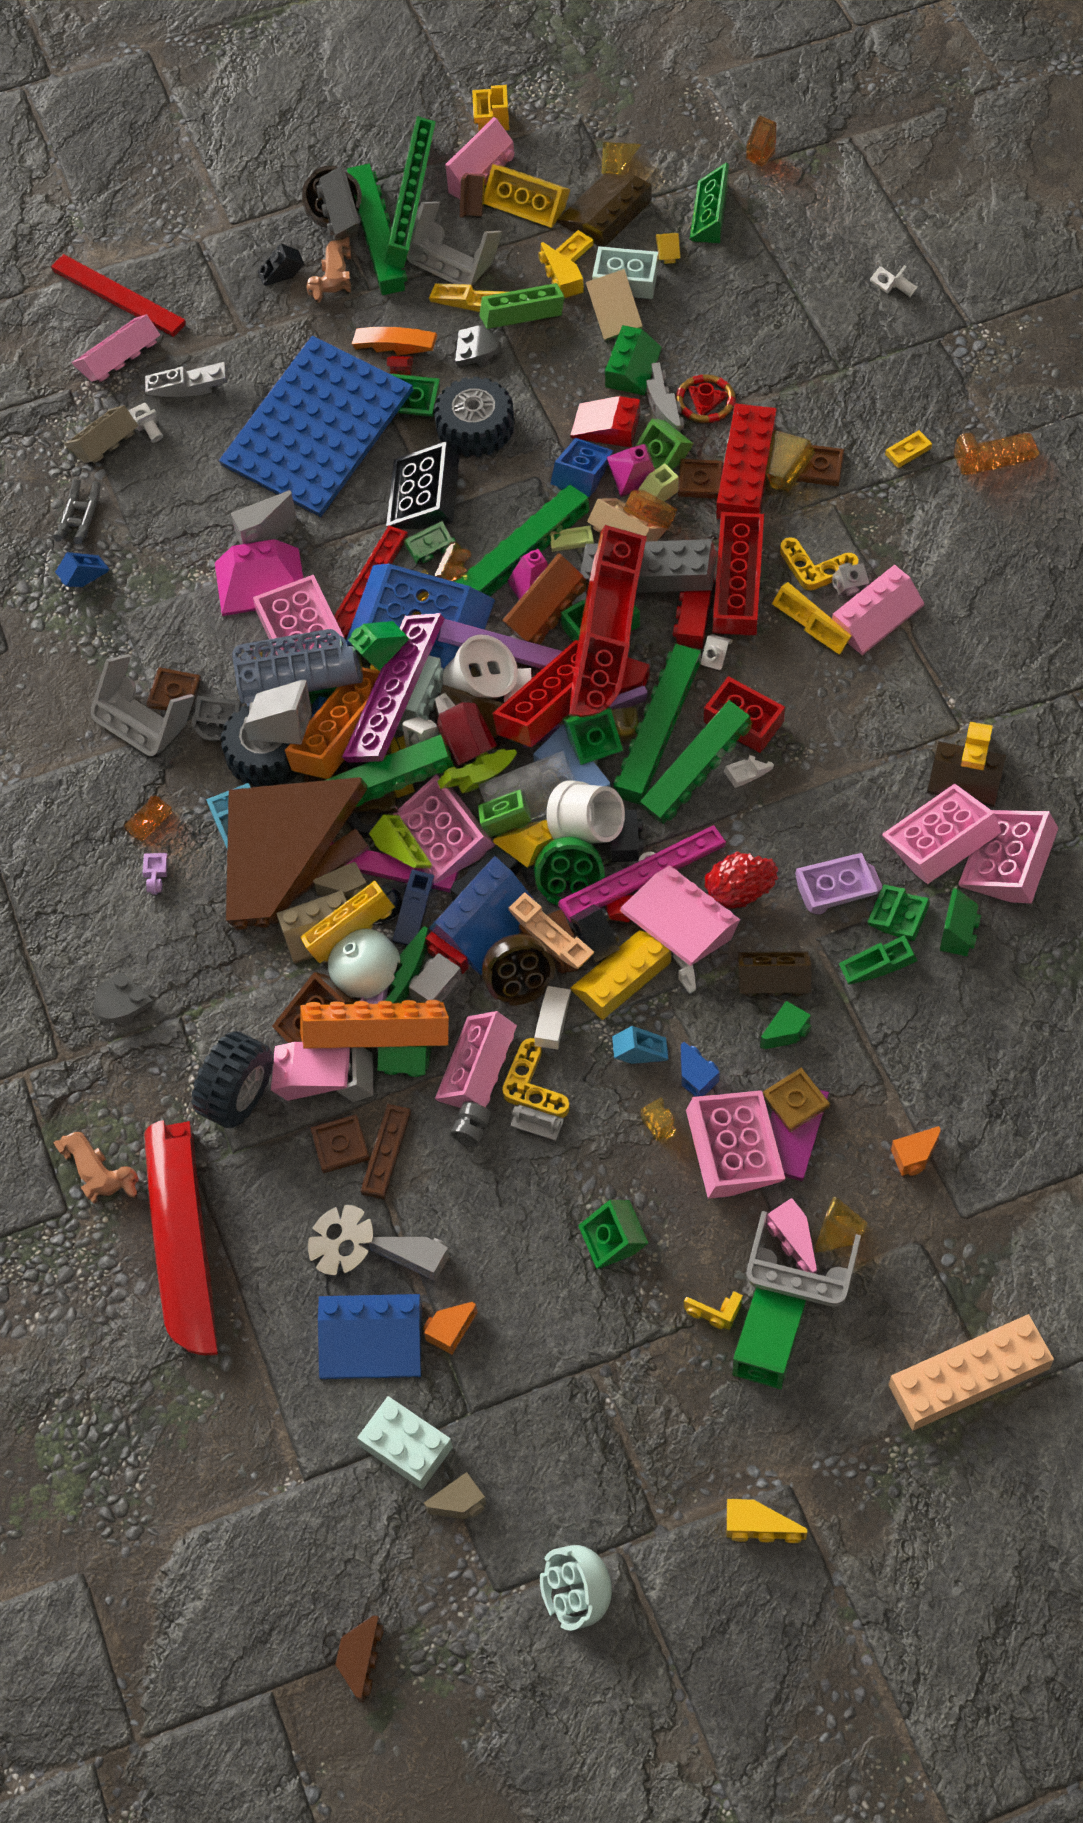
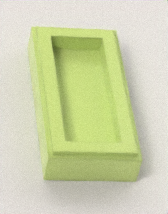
(572, 538)

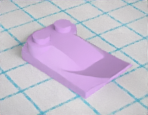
(837, 882)

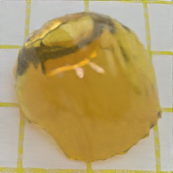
(626, 722)

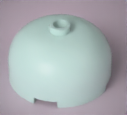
(363, 963)
(588, 1582)

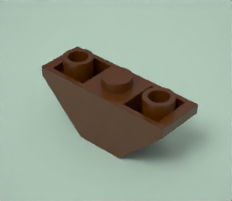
(358, 1656)

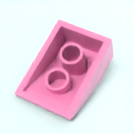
(308, 1071)

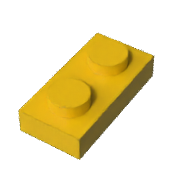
(575, 246)
(908, 449)

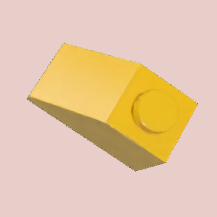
(668, 247)

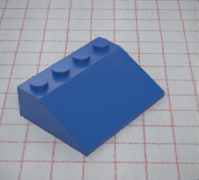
(481, 913)
(369, 1336)

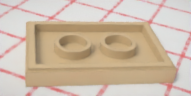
(613, 303)

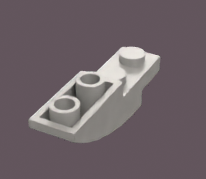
(185, 383)
(661, 402)

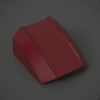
(465, 732)

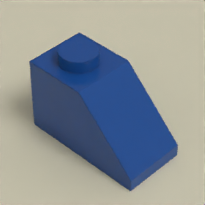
(80, 569)

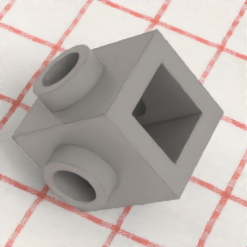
(850, 579)

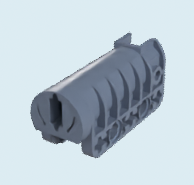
(321, 667)

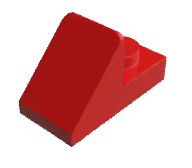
(400, 364)

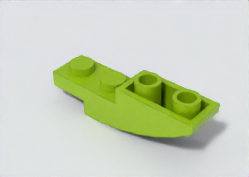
(481, 770)

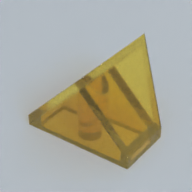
(617, 156)
(839, 1227)

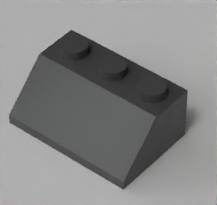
(338, 204)

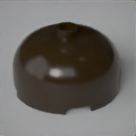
(313, 204)
(517, 957)

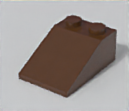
(317, 989)

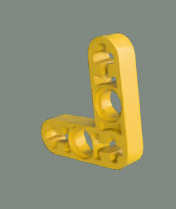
(814, 571)
(523, 1083)

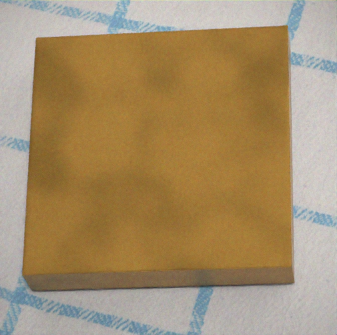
(795, 1099)

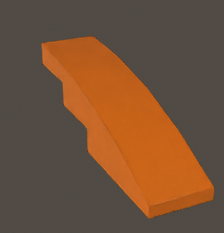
(399, 339)

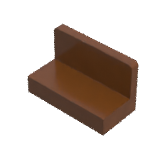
(471, 195)

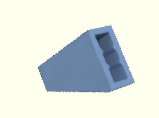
(585, 773)

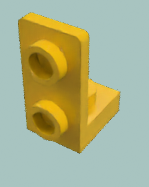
(716, 1318)

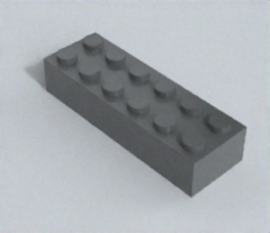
(668, 565)

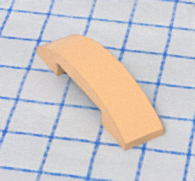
(549, 933)

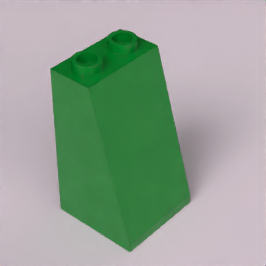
(768, 1338)

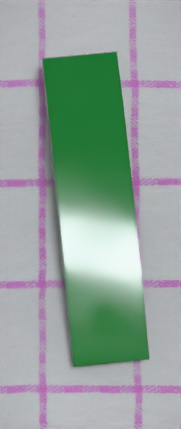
(410, 965)

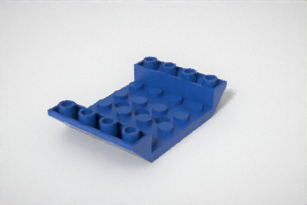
(394, 592)

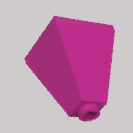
(631, 468)
(527, 572)

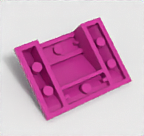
(254, 570)

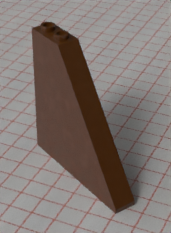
(278, 841)

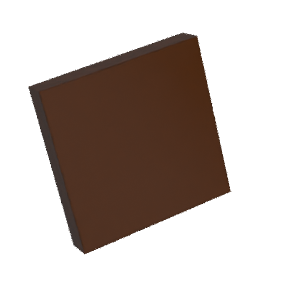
(824, 466)
(699, 478)
(171, 685)
(339, 1143)

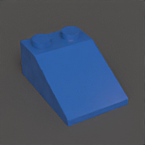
(581, 466)

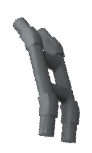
(72, 504)

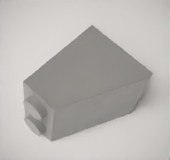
(279, 714)

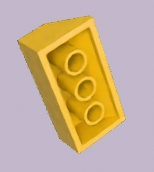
(525, 195)
(355, 914)
(622, 973)

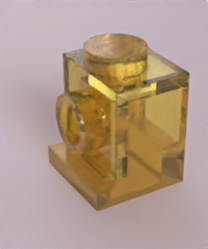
(658, 1120)

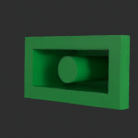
(786, 1027)

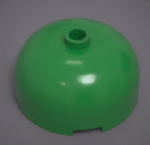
(568, 860)

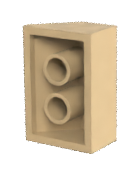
(611, 513)

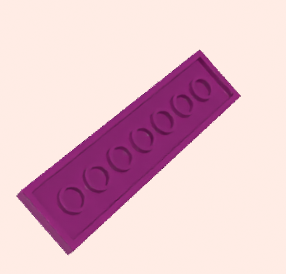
(393, 690)

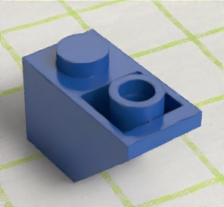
(696, 1073)

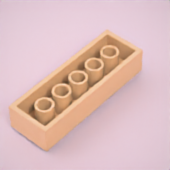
(970, 1372)

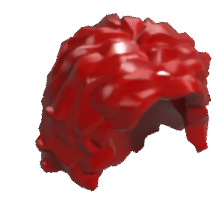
(740, 879)

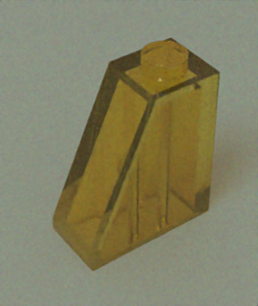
(787, 459)

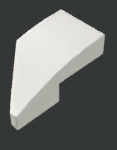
(746, 771)
(686, 974)

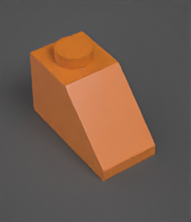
(915, 1150)
(449, 1326)

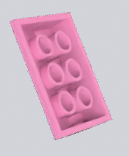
(295, 610)
(444, 829)
(942, 833)
(1014, 859)
(681, 916)
(734, 1143)

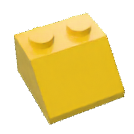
(525, 842)

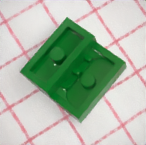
(898, 912)

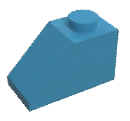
(639, 1046)

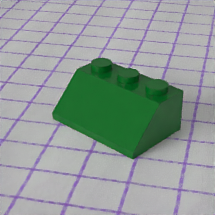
(631, 361)

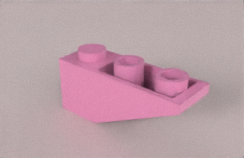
(792, 1229)

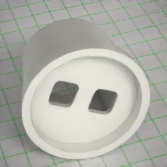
(493, 661)
(585, 812)

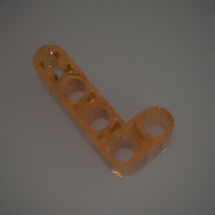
(993, 454)

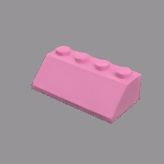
(486, 148)
(117, 348)
(879, 609)
(476, 1060)

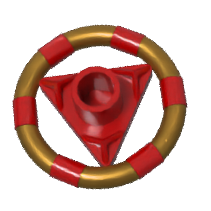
(706, 398)

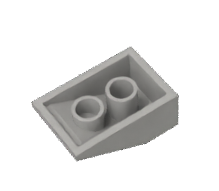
(264, 519)

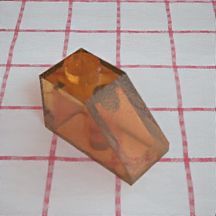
(761, 141)
(650, 508)

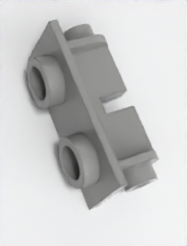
(536, 1122)

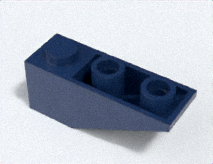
(413, 906)

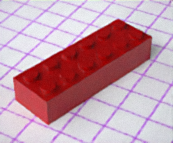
(746, 460)
(738, 573)
(540, 702)

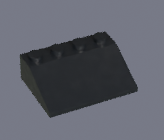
(423, 488)

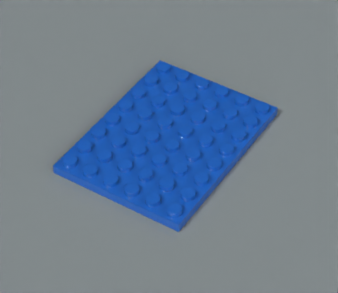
(316, 425)

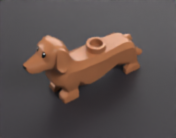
(335, 271)
(92, 1170)

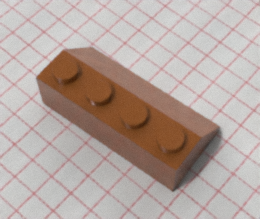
(545, 600)

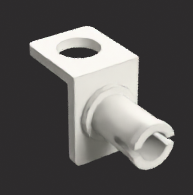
(898, 281)
(147, 421)
(715, 651)

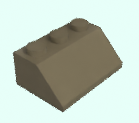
(103, 435)
(301, 918)

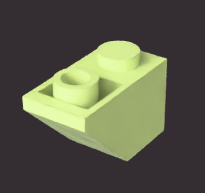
(661, 483)

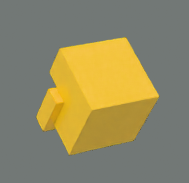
(490, 104)

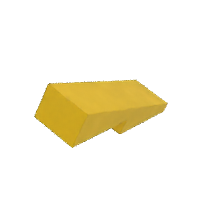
(459, 296)
(813, 618)

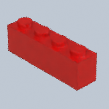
(692, 617)

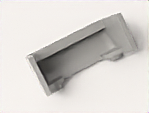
(432, 255)
(129, 719)
(768, 1275)

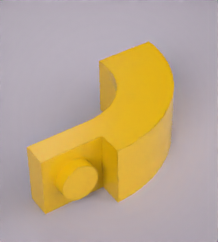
(976, 745)

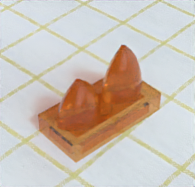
(452, 563)
(148, 818)

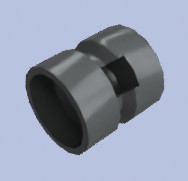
(471, 1122)

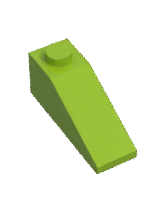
(396, 840)

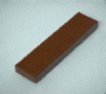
(336, 857)
(385, 1151)

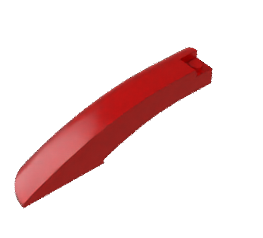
(606, 621)
(180, 1237)

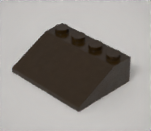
(607, 207)

